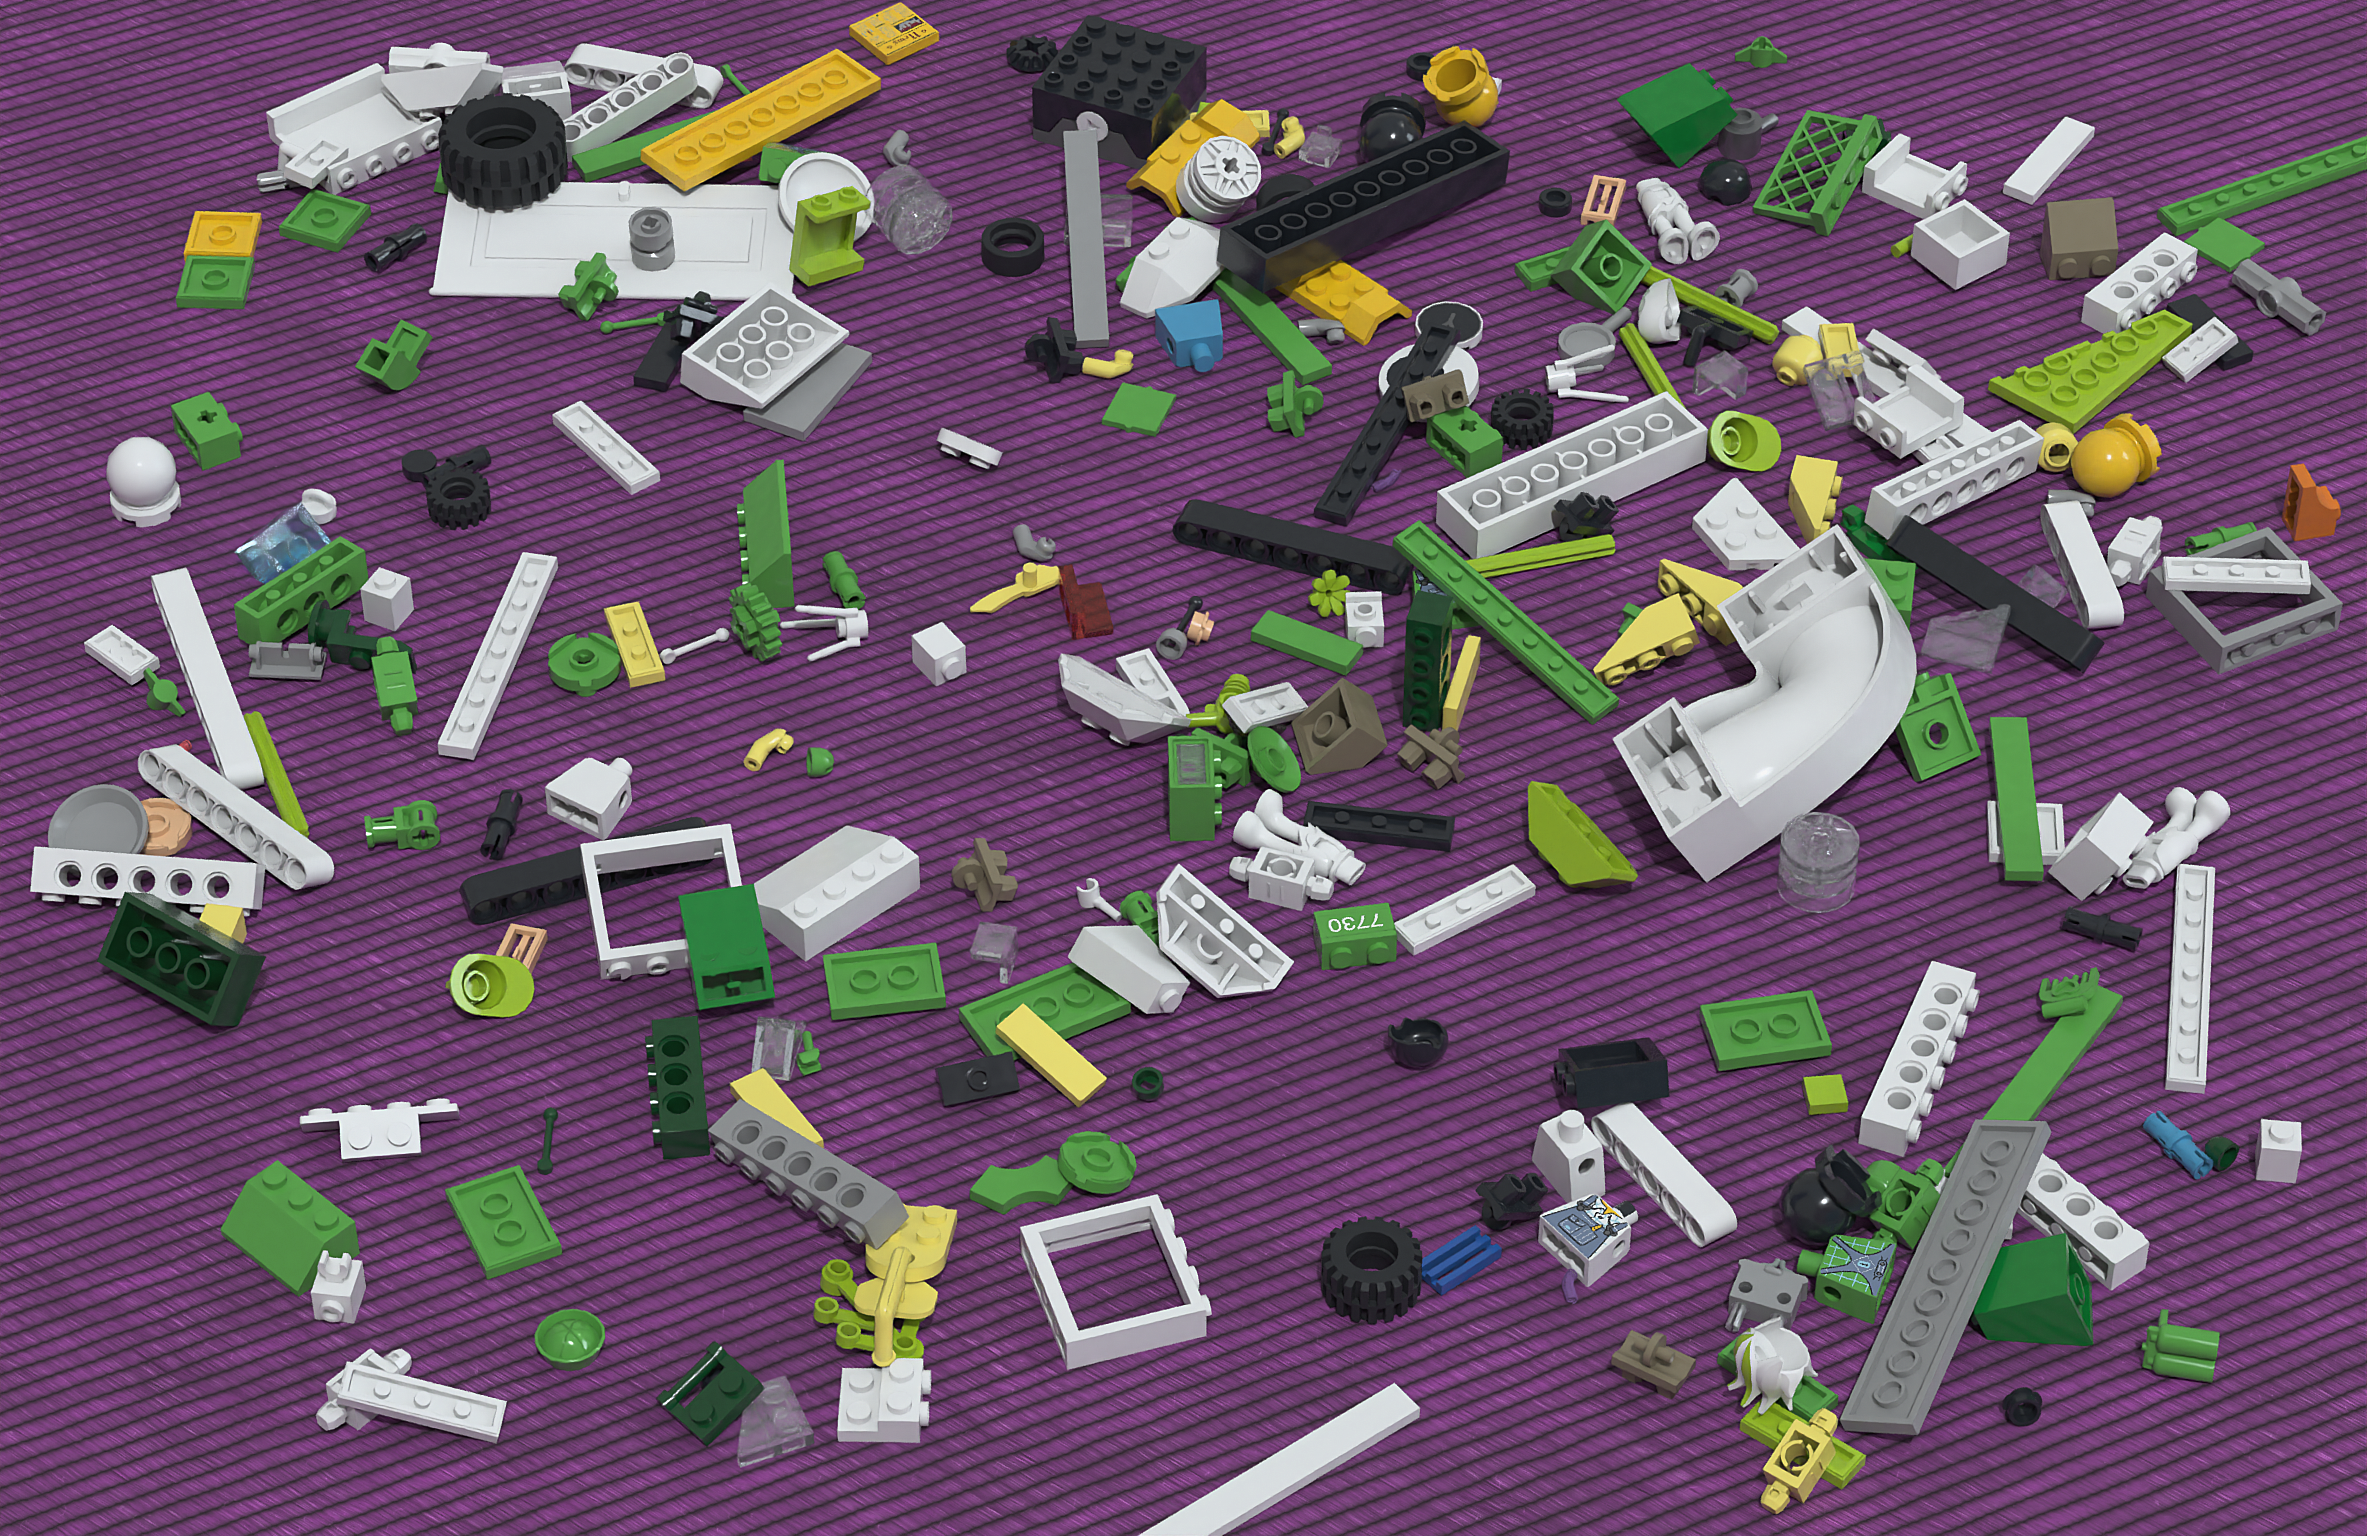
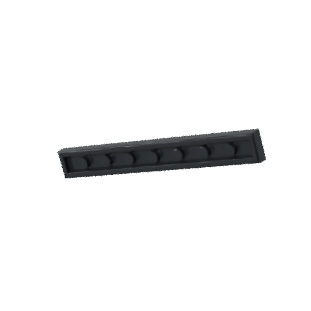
(1384, 426)

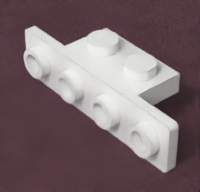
(382, 1132)

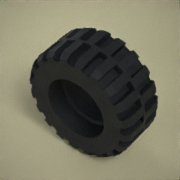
(503, 151)

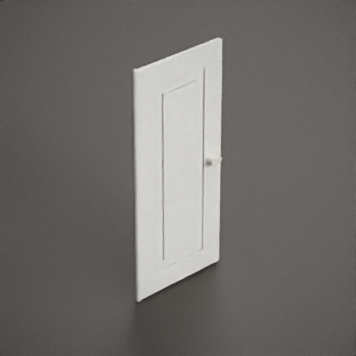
(723, 237)

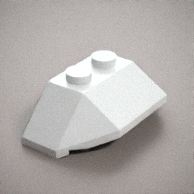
(443, 88)
(1173, 267)
(1115, 704)
(1215, 940)

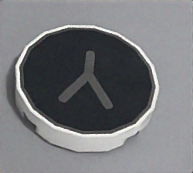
(1456, 316)

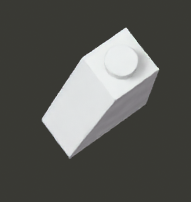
(1130, 966)

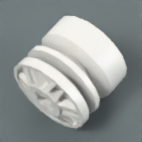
(1218, 179)

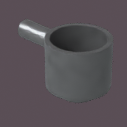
(1743, 134)

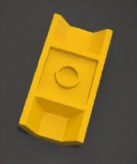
(1168, 159)
(1345, 296)

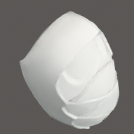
(1659, 313)

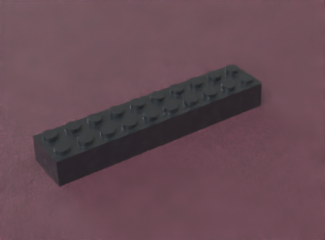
(1362, 206)

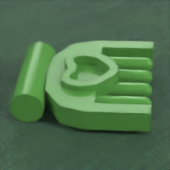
(2068, 995)

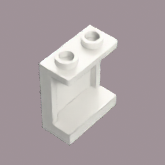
(1911, 181)
(1911, 414)

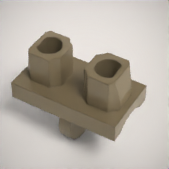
(1435, 395)
(1438, 750)
(985, 875)
(1653, 1362)

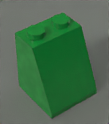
(1680, 111)
(2037, 1295)

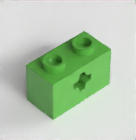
(206, 430)
(1465, 440)

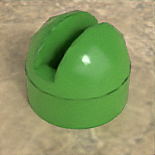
(819, 762)

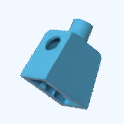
(1191, 334)

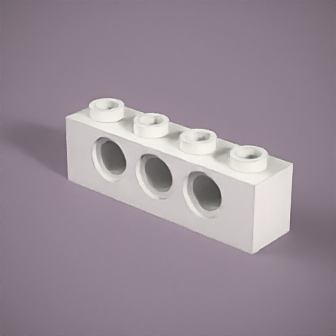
(2140, 285)
(2099, 1236)

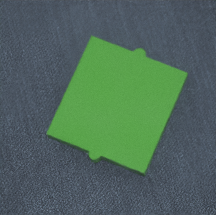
(2224, 244)
(1139, 409)

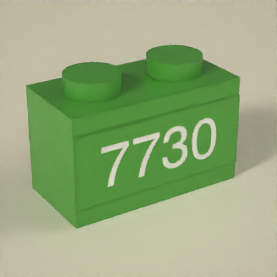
(1355, 936)

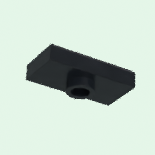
(977, 1078)

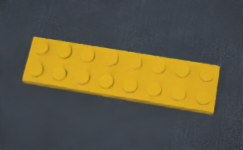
(760, 118)

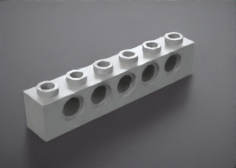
(808, 1174)

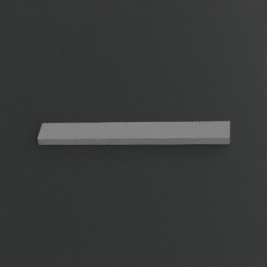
(1086, 239)

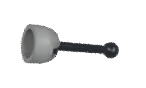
(1177, 636)

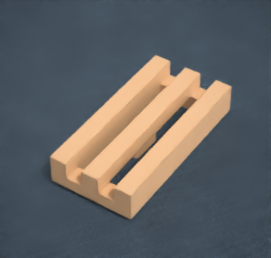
(1609, 182)
(528, 933)

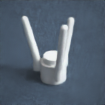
(1562, 377)
(849, 623)

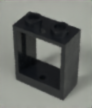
(1612, 1073)

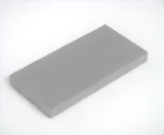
(813, 394)

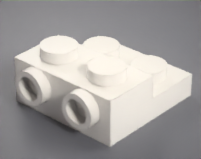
(884, 1402)

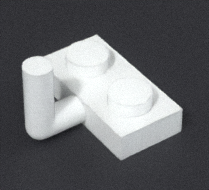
(311, 163)

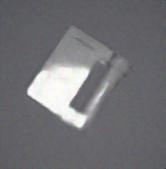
(1831, 388)

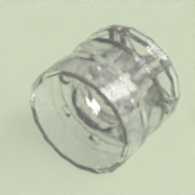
(908, 209)
(1818, 862)

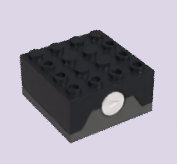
(1122, 84)

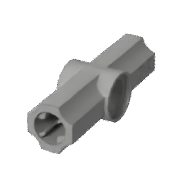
(2279, 297)

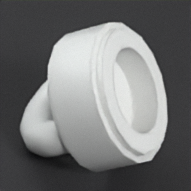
(320, 505)

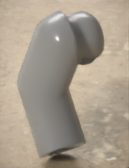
(894, 149)
(1320, 326)
(2086, 501)
(1027, 547)

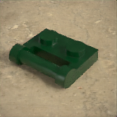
(718, 1402)

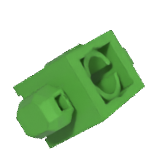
(394, 686)
(1905, 1191)

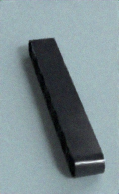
(1291, 546)
(1989, 589)
(557, 880)

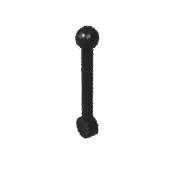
(1268, 147)

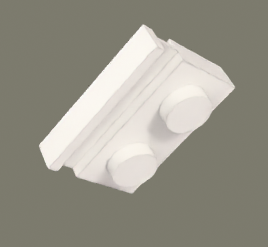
(1891, 352)

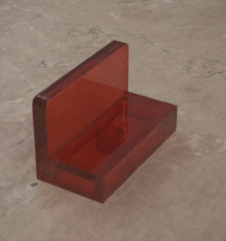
(1083, 606)

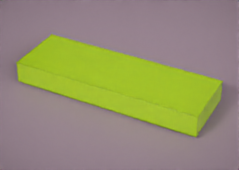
(1775, 1423)

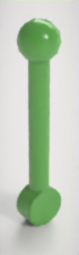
(727, 73)
(607, 327)

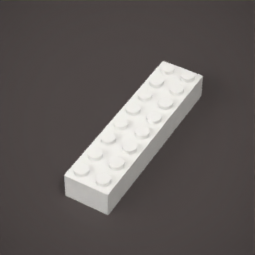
(1603, 458)

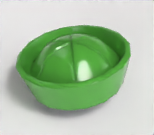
(570, 1339)

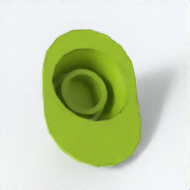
(1743, 441)
(491, 985)

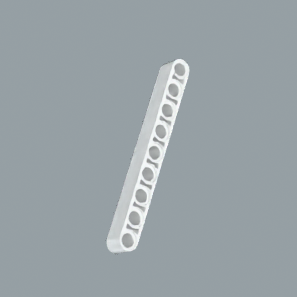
(207, 679)

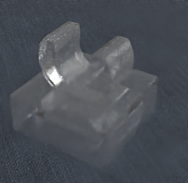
(1320, 148)

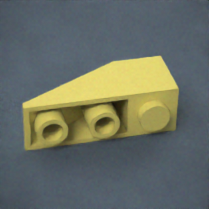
(1812, 493)
(1700, 595)
(1653, 636)

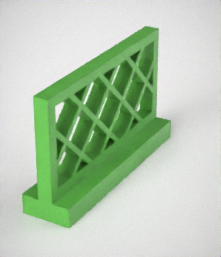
(1845, 173)

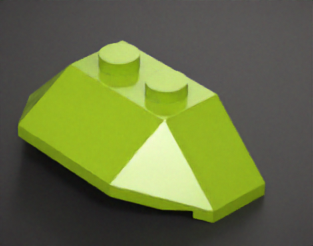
(1573, 841)

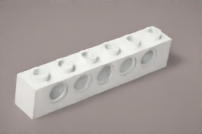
(1955, 478)
(53, 864)
(1918, 1059)

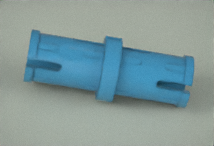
(2178, 1144)

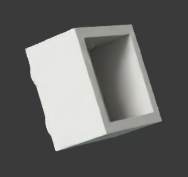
(1960, 244)
(2102, 848)

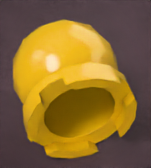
(1461, 86)
(2115, 457)

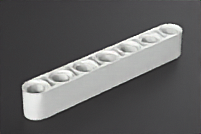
(236, 816)

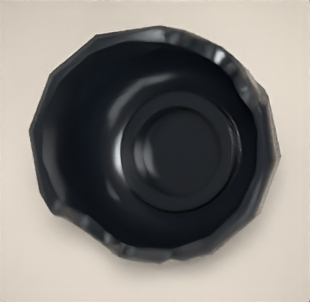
(1726, 180)
(1418, 1041)

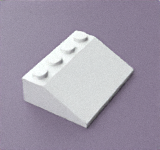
(759, 349)
(835, 888)

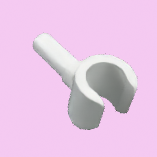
(1091, 898)

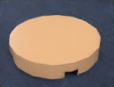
(168, 827)

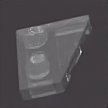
(1967, 639)
(773, 1424)

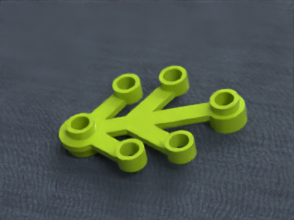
(838, 1281)

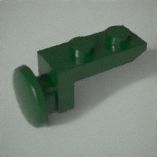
(344, 646)

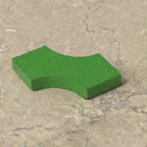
(1007, 1188)

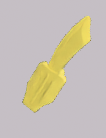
(1028, 582)

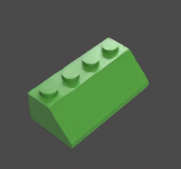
(767, 536)

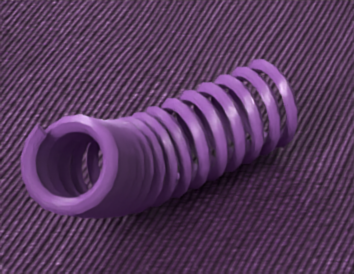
(1389, 479)
(1571, 1277)

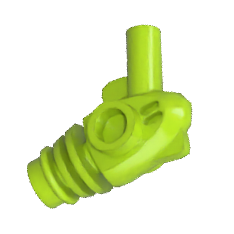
(1214, 713)

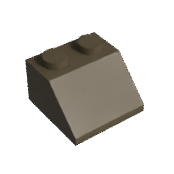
(2079, 239)
(1339, 730)

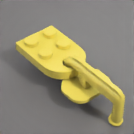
(902, 1263)

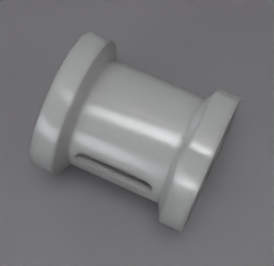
(1739, 287)

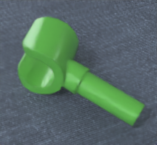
(808, 1060)

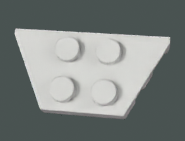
(1741, 530)

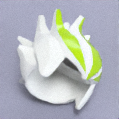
(1770, 1363)

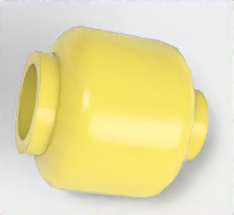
(1792, 357)
(2057, 447)

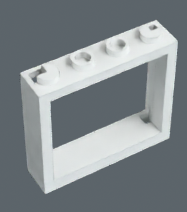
(641, 853)
(1127, 1335)

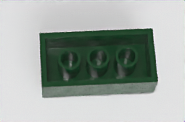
(181, 959)

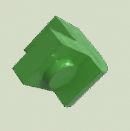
(395, 361)

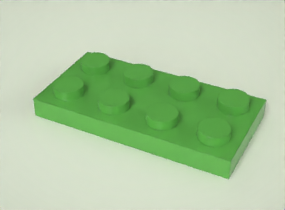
(1063, 998)

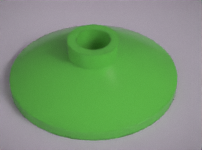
(1273, 759)

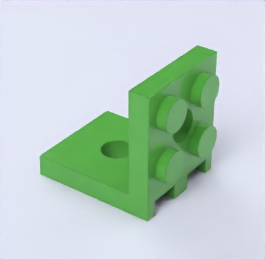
(1937, 703)

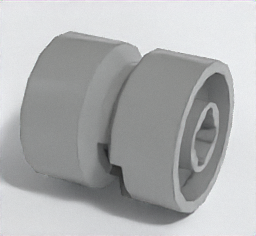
(651, 239)

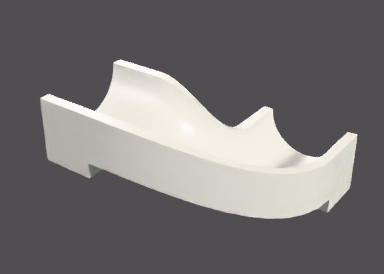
(1823, 701)

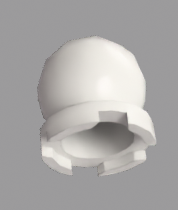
(142, 482)

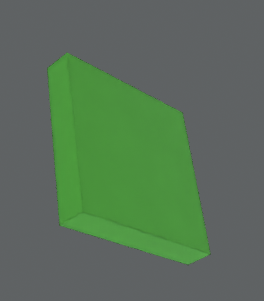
(325, 220)
(215, 282)

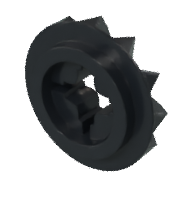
(1021, 53)

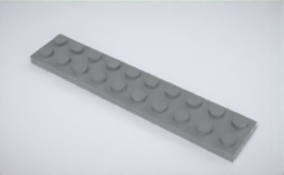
(1945, 1277)

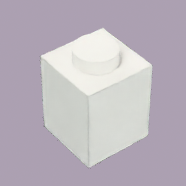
(387, 599)
(939, 654)
(2278, 1151)

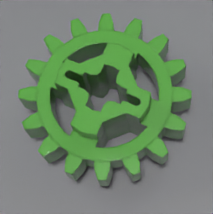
(755, 621)

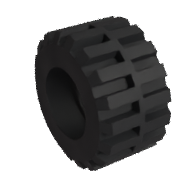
(1371, 1293)

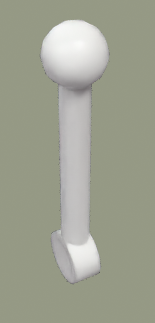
(669, 655)

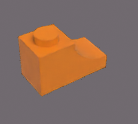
(2307, 508)

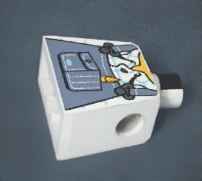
(1588, 1235)

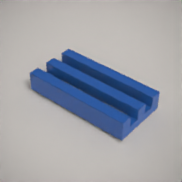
(1453, 1257)

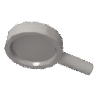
(1590, 336)

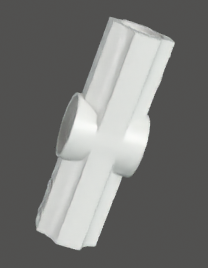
(437, 56)

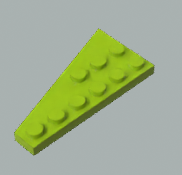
(2088, 376)

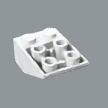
(542, 82)

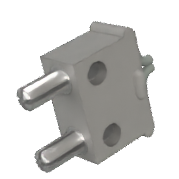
(1765, 1293)

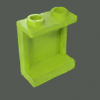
(826, 236)

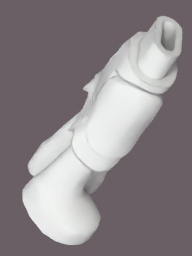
(1665, 209)
(1268, 820)
(2179, 839)

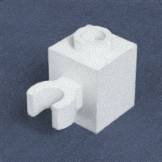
(338, 1288)

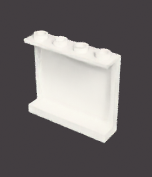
(360, 116)

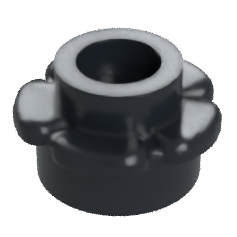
(2026, 1413)

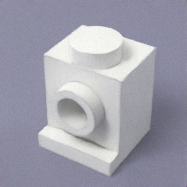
(1364, 618)

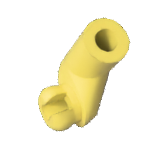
(1293, 137)
(1109, 369)
(763, 746)

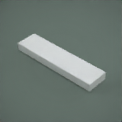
(2048, 160)
(606, 447)
(2236, 575)
(1464, 909)
(421, 1402)

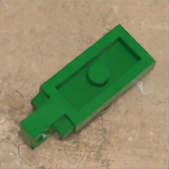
(1865, 537)

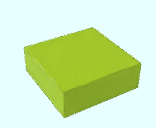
(1825, 1094)

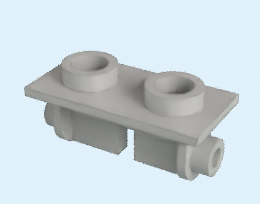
(299, 662)

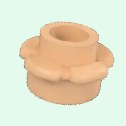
(1200, 627)

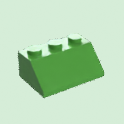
(288, 1226)

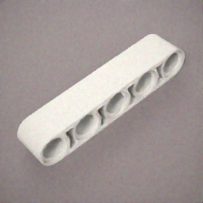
(609, 68)
(630, 104)
(2082, 565)
(1664, 1173)

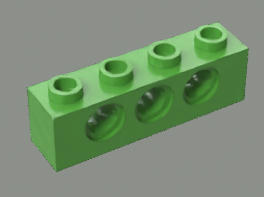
(288, 599)

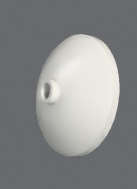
(819, 175)

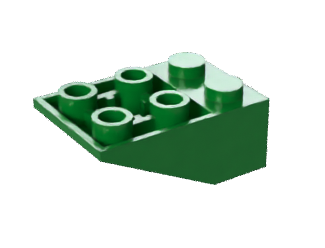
(726, 947)

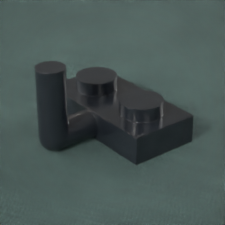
(1704, 323)

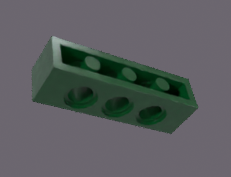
(1427, 660)
(679, 1088)

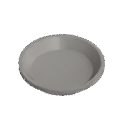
(100, 820)

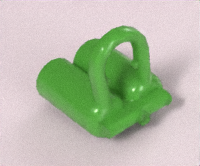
(2180, 1350)

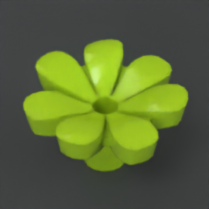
(1329, 593)

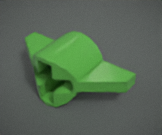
(1761, 53)
(162, 694)

